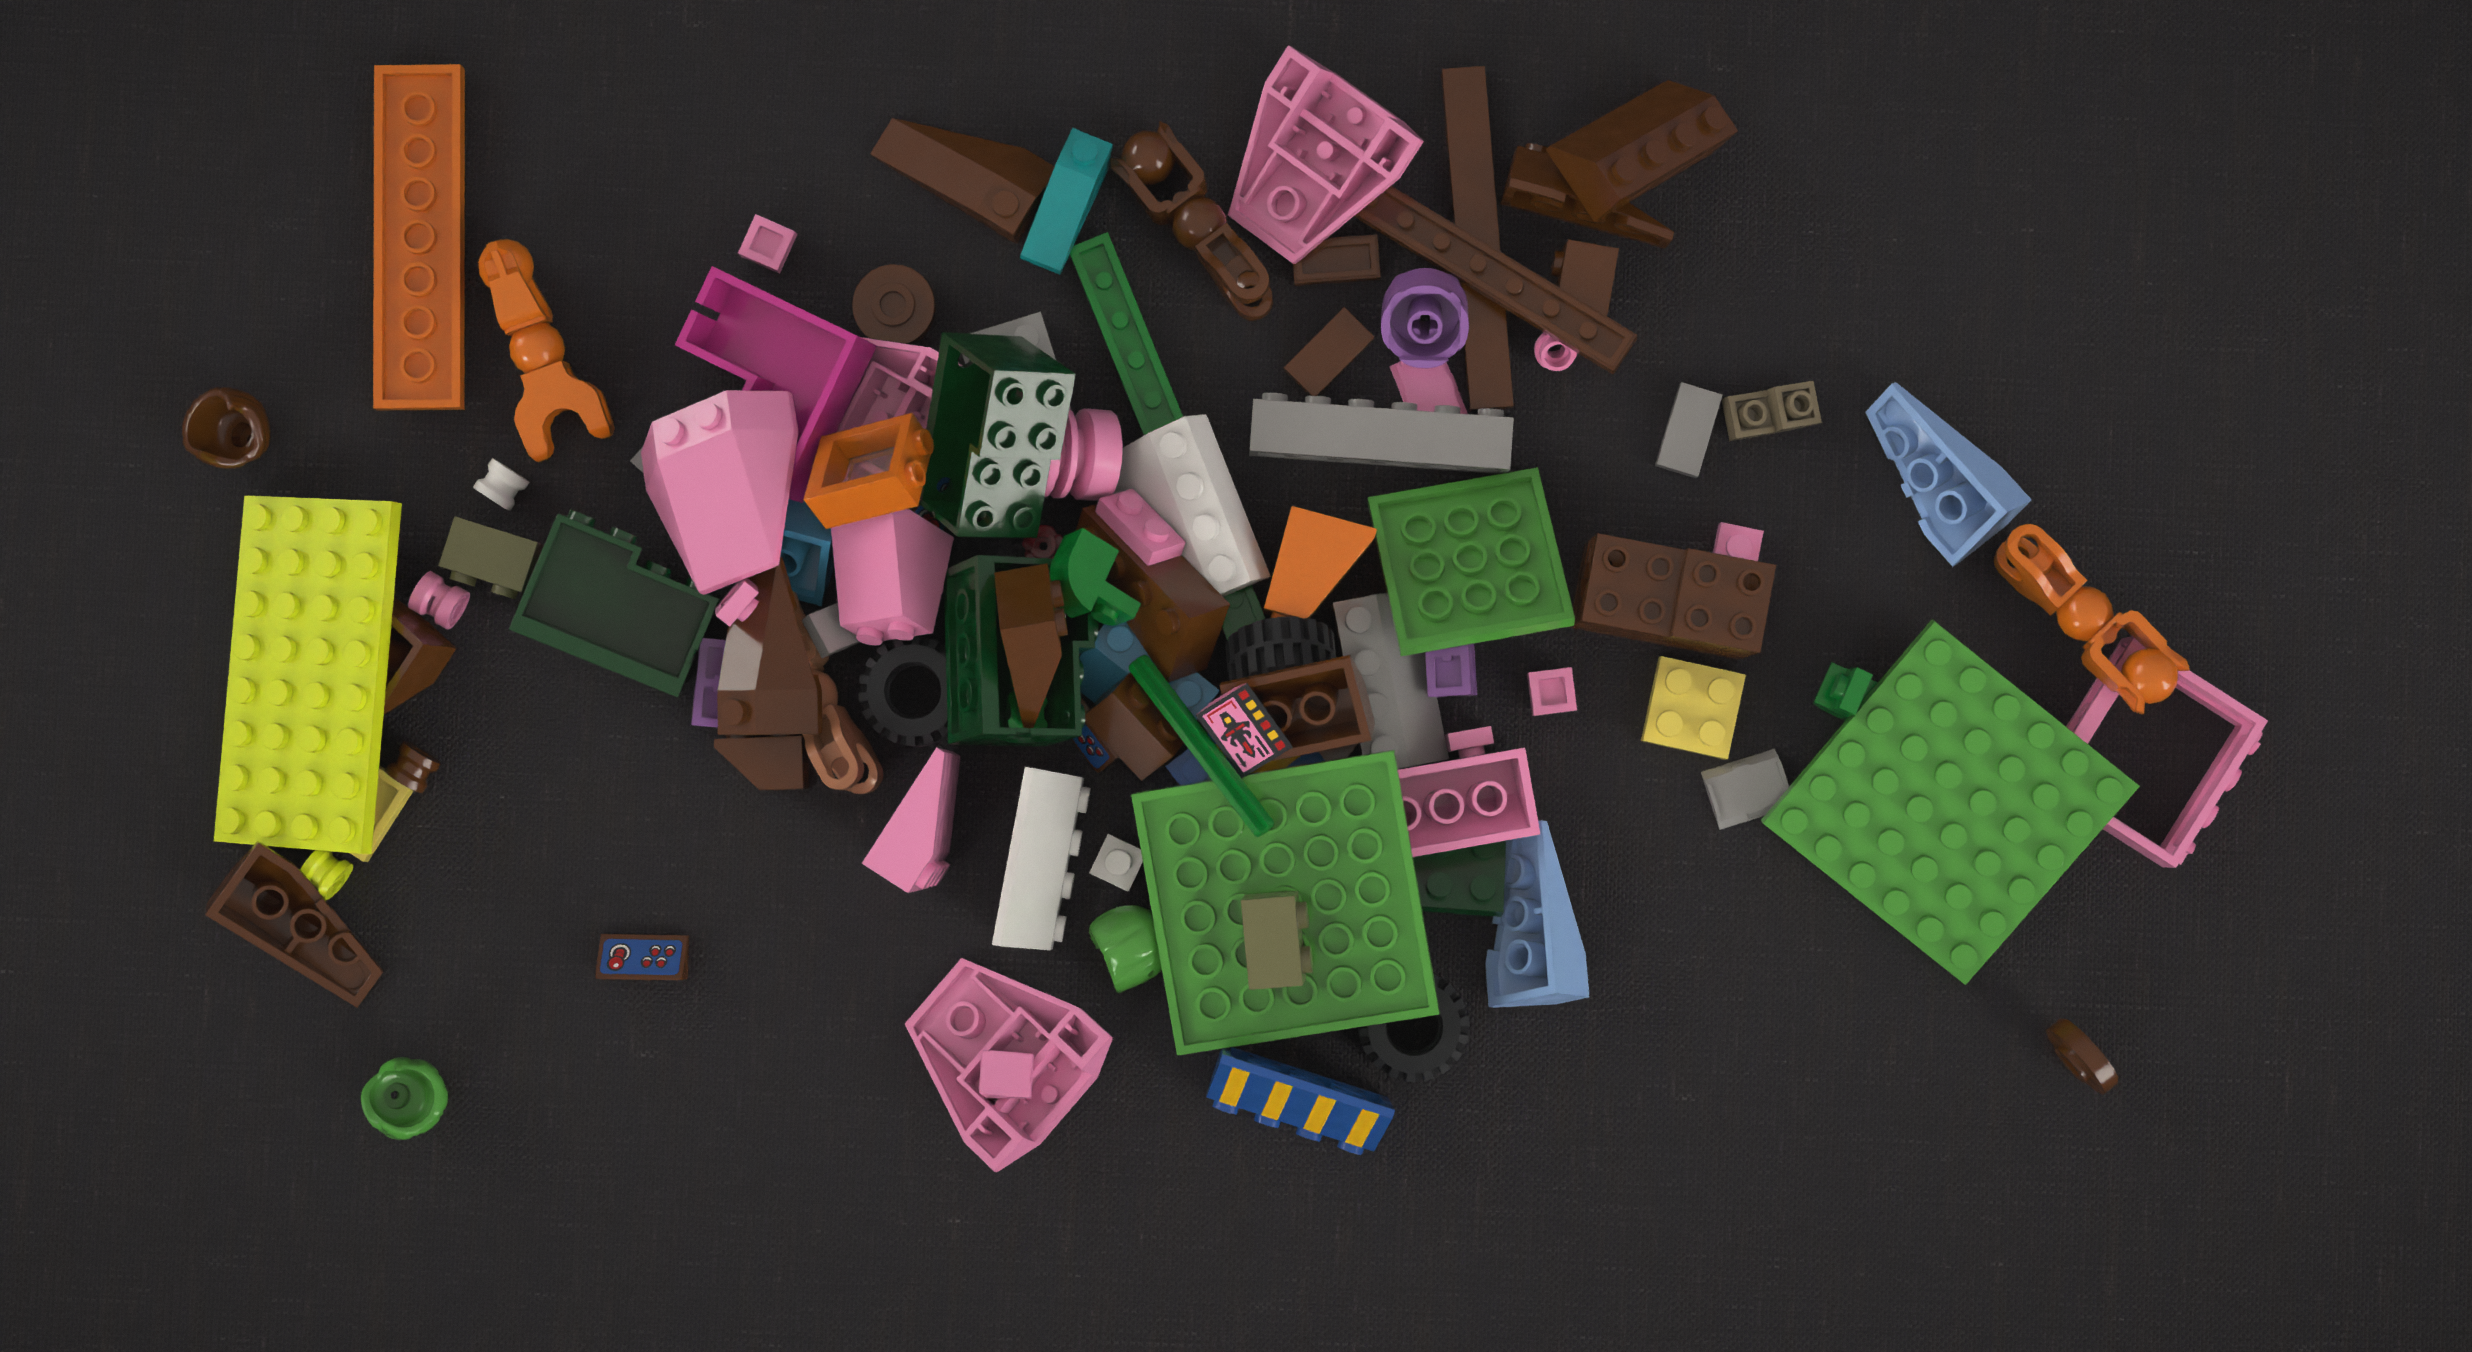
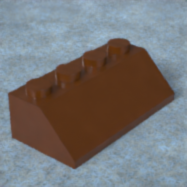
(1640, 145)

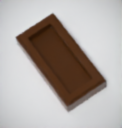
(1340, 261)
(1329, 353)

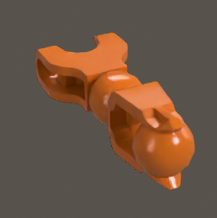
(537, 352)
(2086, 614)

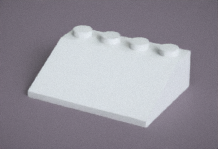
(1191, 488)
(1039, 860)

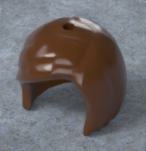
(216, 424)

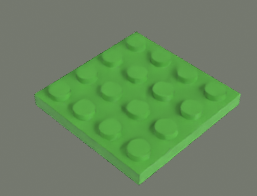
(1470, 562)

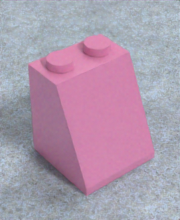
(890, 575)

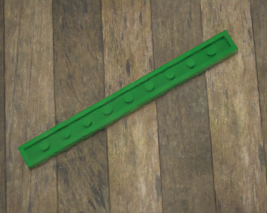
(1140, 369)

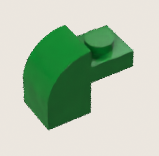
(1082, 567)
(1843, 690)

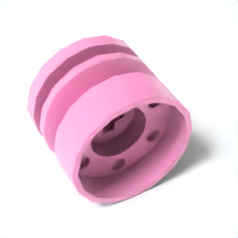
(1088, 458)

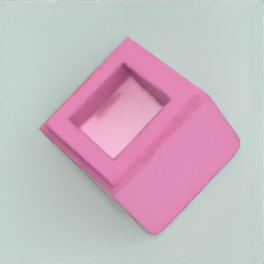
(1006, 1074)

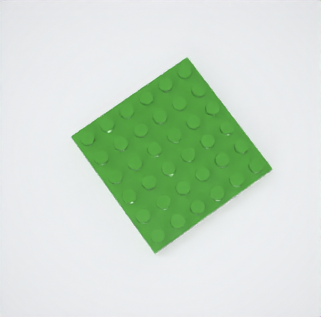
(1949, 802)
(1350, 857)

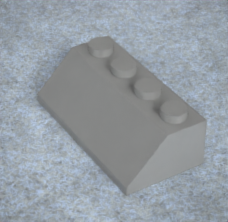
(1394, 683)

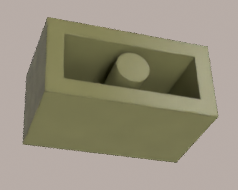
(489, 555)
(1275, 939)

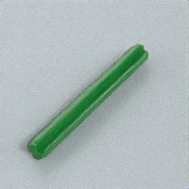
(1201, 746)

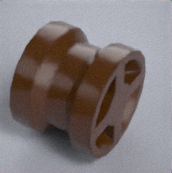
(412, 767)

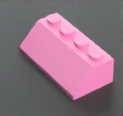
(1469, 802)

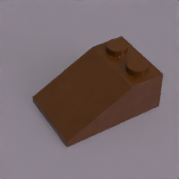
(1030, 633)

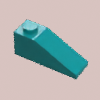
(1067, 200)

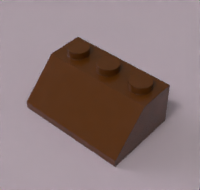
(1315, 704)

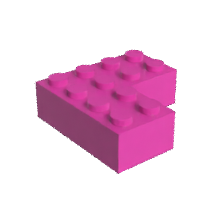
(780, 350)

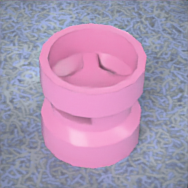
(439, 600)

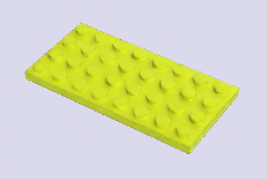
(308, 673)

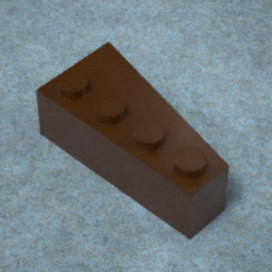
(1178, 606)

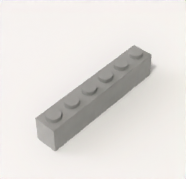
(1381, 435)

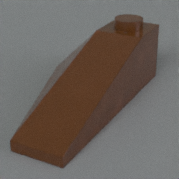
(976, 175)
(1540, 188)
(415, 655)
(766, 669)
(285, 916)

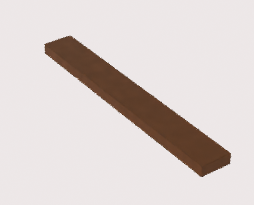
(1476, 212)
(1499, 278)

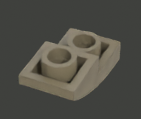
(1771, 411)

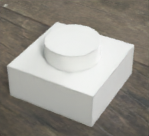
(1117, 862)

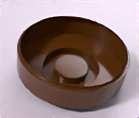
(894, 305)
(2082, 1056)

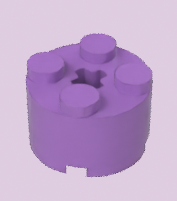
(1424, 293)

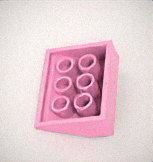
(920, 831)

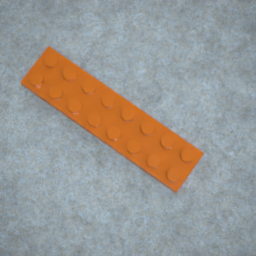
(419, 237)

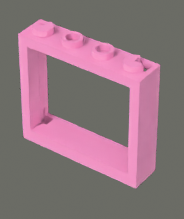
(2220, 776)

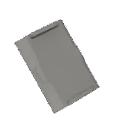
(1745, 788)

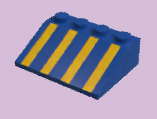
(1299, 1099)

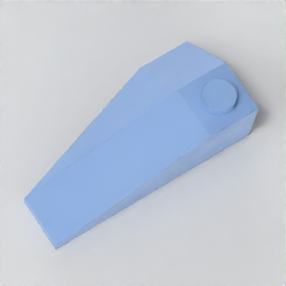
(1950, 480)
(1537, 939)

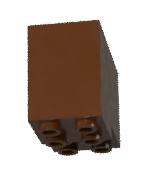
(1673, 596)

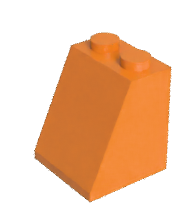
(1313, 561)

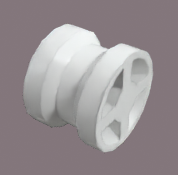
(501, 484)

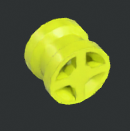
(326, 872)

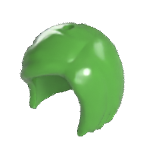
(1128, 945)
(418, 1101)

